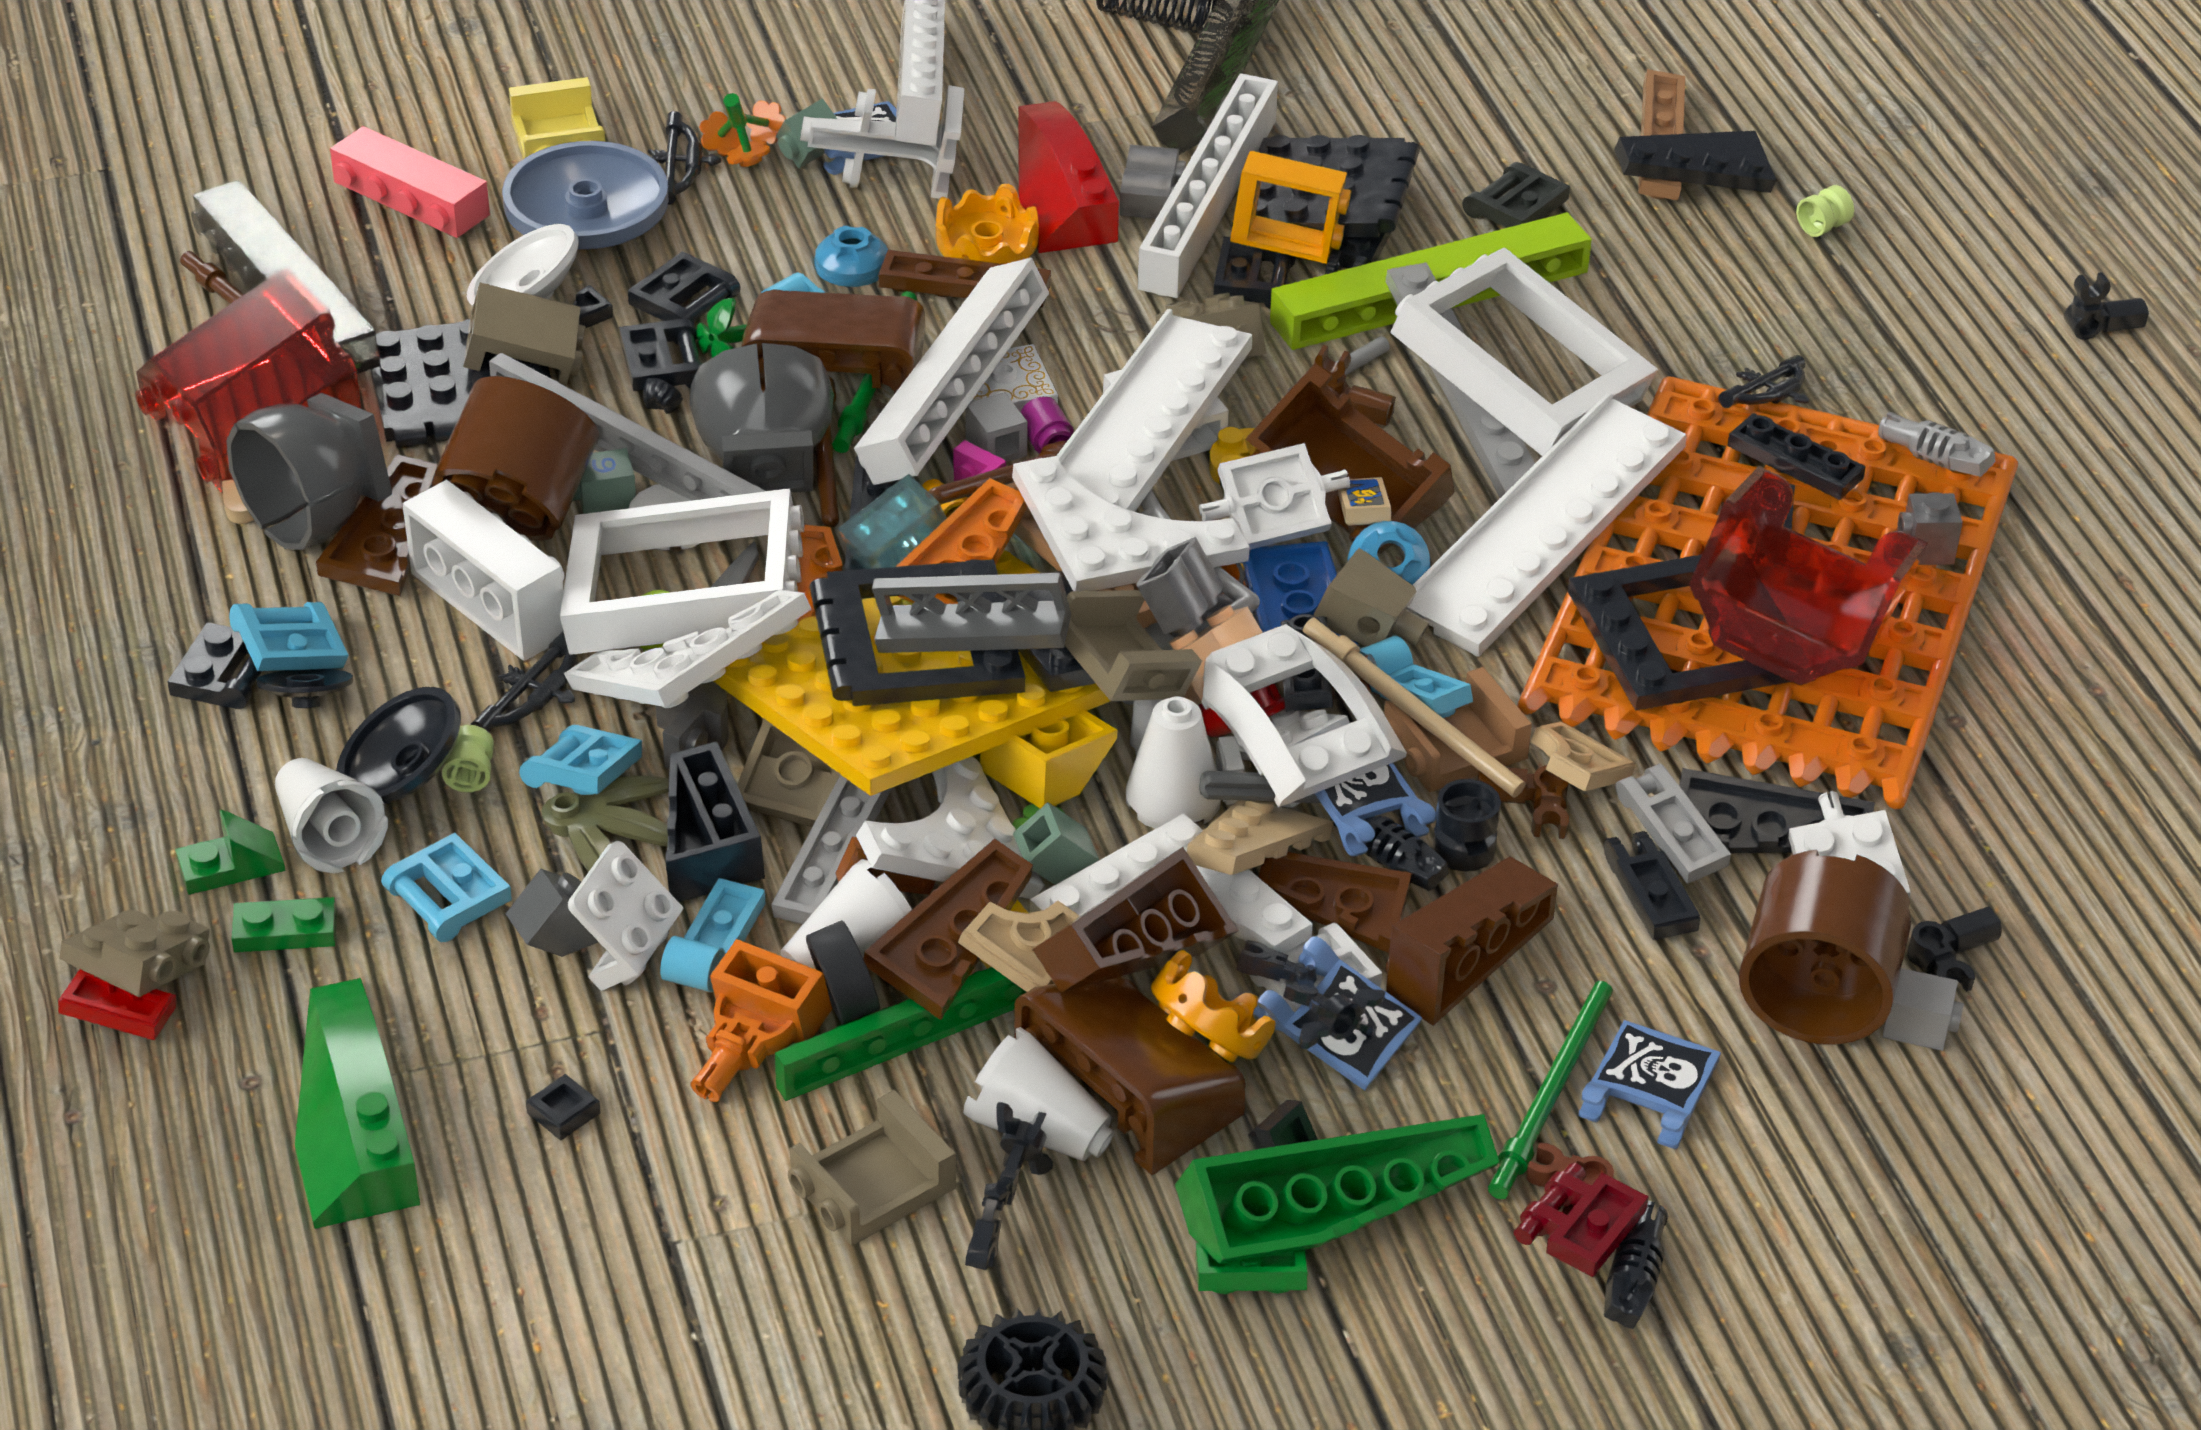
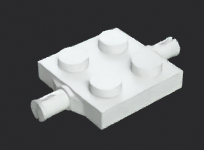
(1275, 496)
(1850, 835)

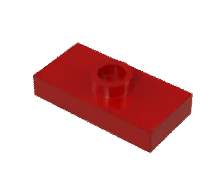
(112, 1007)

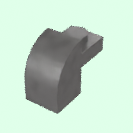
(695, 721)

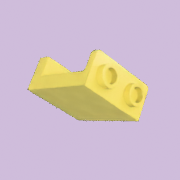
(553, 114)

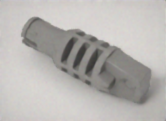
(1938, 444)

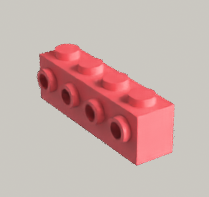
(410, 181)

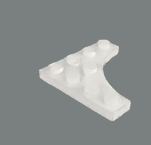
(1105, 543)
(693, 659)
(948, 837)
(1249, 902)

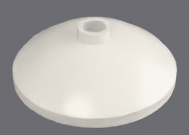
(530, 263)

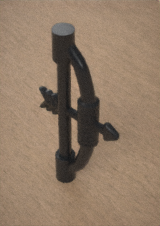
(693, 155)
(1776, 392)
(520, 681)

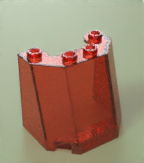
(247, 357)
(1790, 597)

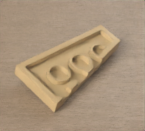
(1254, 832)

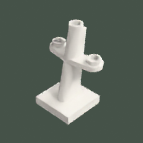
(879, 139)

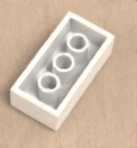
(484, 569)

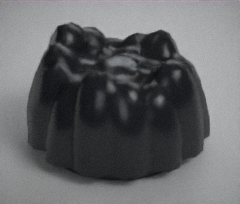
(661, 395)

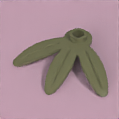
(582, 815)

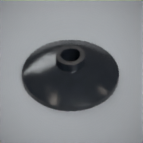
(305, 686)

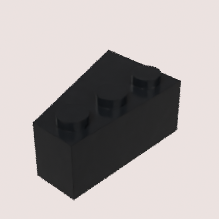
(708, 826)

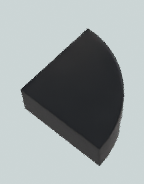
(593, 307)

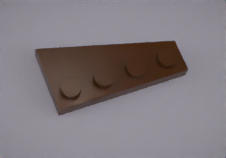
(373, 543)
(923, 948)

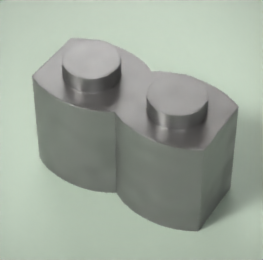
(1149, 180)
(1180, 587)

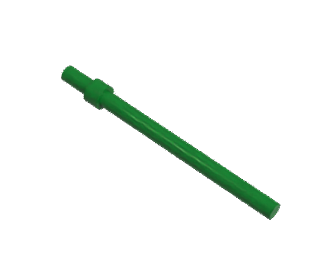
(854, 415)
(1519, 1149)

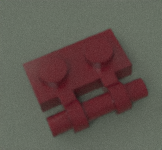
(1594, 1226)

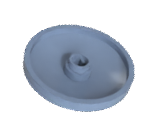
(592, 186)

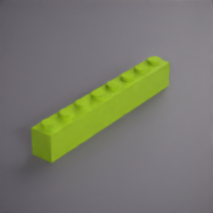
(1361, 300)

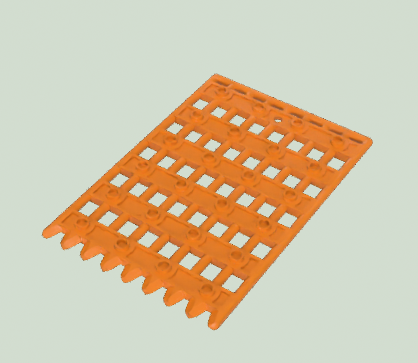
(1769, 733)

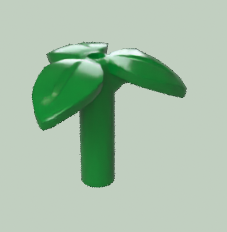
(719, 333)

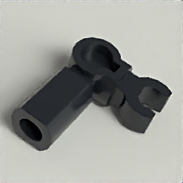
(2089, 315)
(1936, 945)

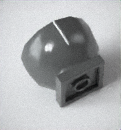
(770, 433)
(306, 459)

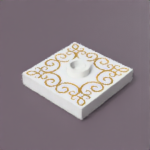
(1020, 376)

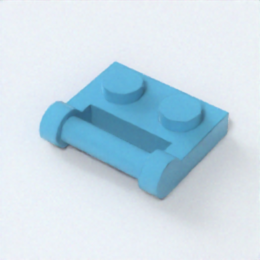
(289, 637)
(582, 760)
(458, 876)

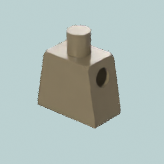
(1370, 603)

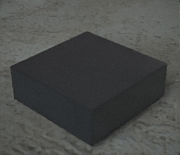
(563, 1107)

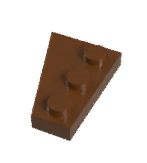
(1330, 891)

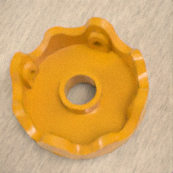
(1000, 217)
(1197, 1006)

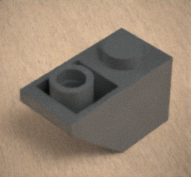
(544, 916)

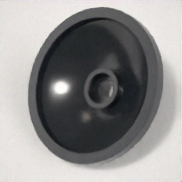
(403, 743)

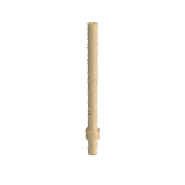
(1349, 654)

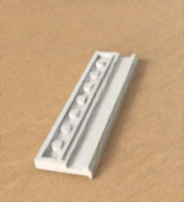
(1152, 408)
(1543, 523)

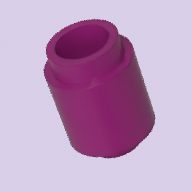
(1045, 422)

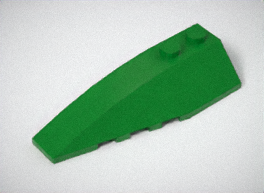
(349, 1116)
(1325, 1187)

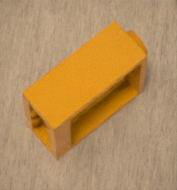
(1283, 236)

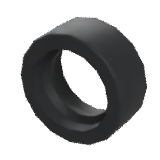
(844, 971)

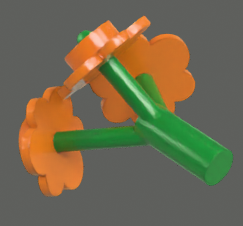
(730, 135)

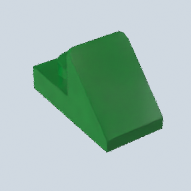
(239, 856)

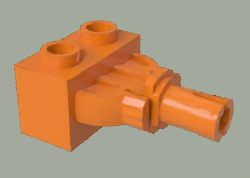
(757, 1011)

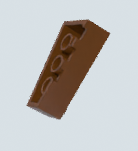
(1138, 927)
(1466, 936)

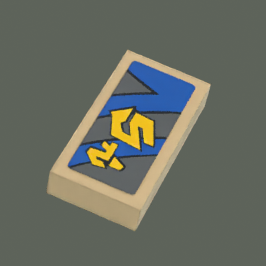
(1365, 502)

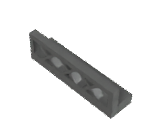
(974, 621)

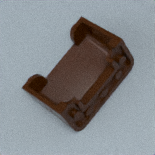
(843, 330)
(1346, 439)
(1125, 1049)

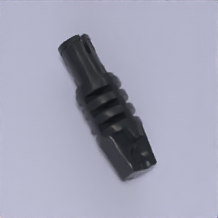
(1405, 852)
(1635, 1269)

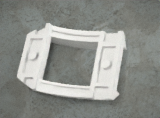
(1313, 763)

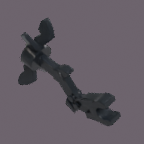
(1336, 1015)
(1021, 1143)

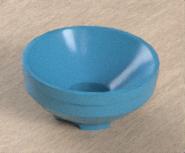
(850, 264)
(1408, 539)

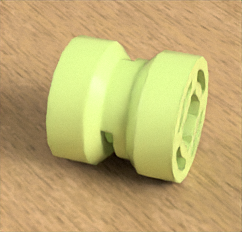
(1826, 210)
(469, 763)

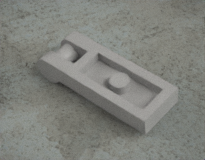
(1674, 823)

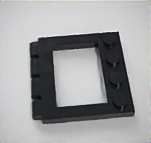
(1630, 648)
(850, 651)

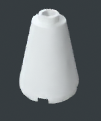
(1170, 766)
(330, 815)
(865, 905)
(1035, 1082)

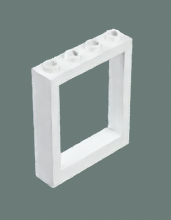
(1492, 384)
(667, 616)

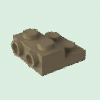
(785, 778)
(138, 950)

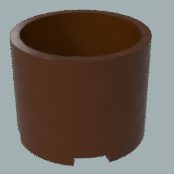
(519, 453)
(1826, 948)

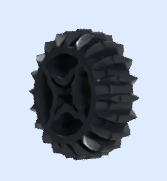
(1031, 1359)

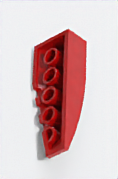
(1063, 180)

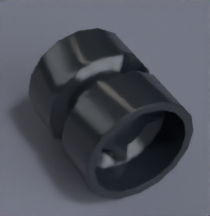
(1467, 824)

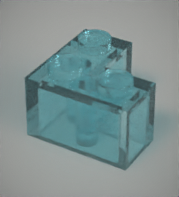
(892, 525)

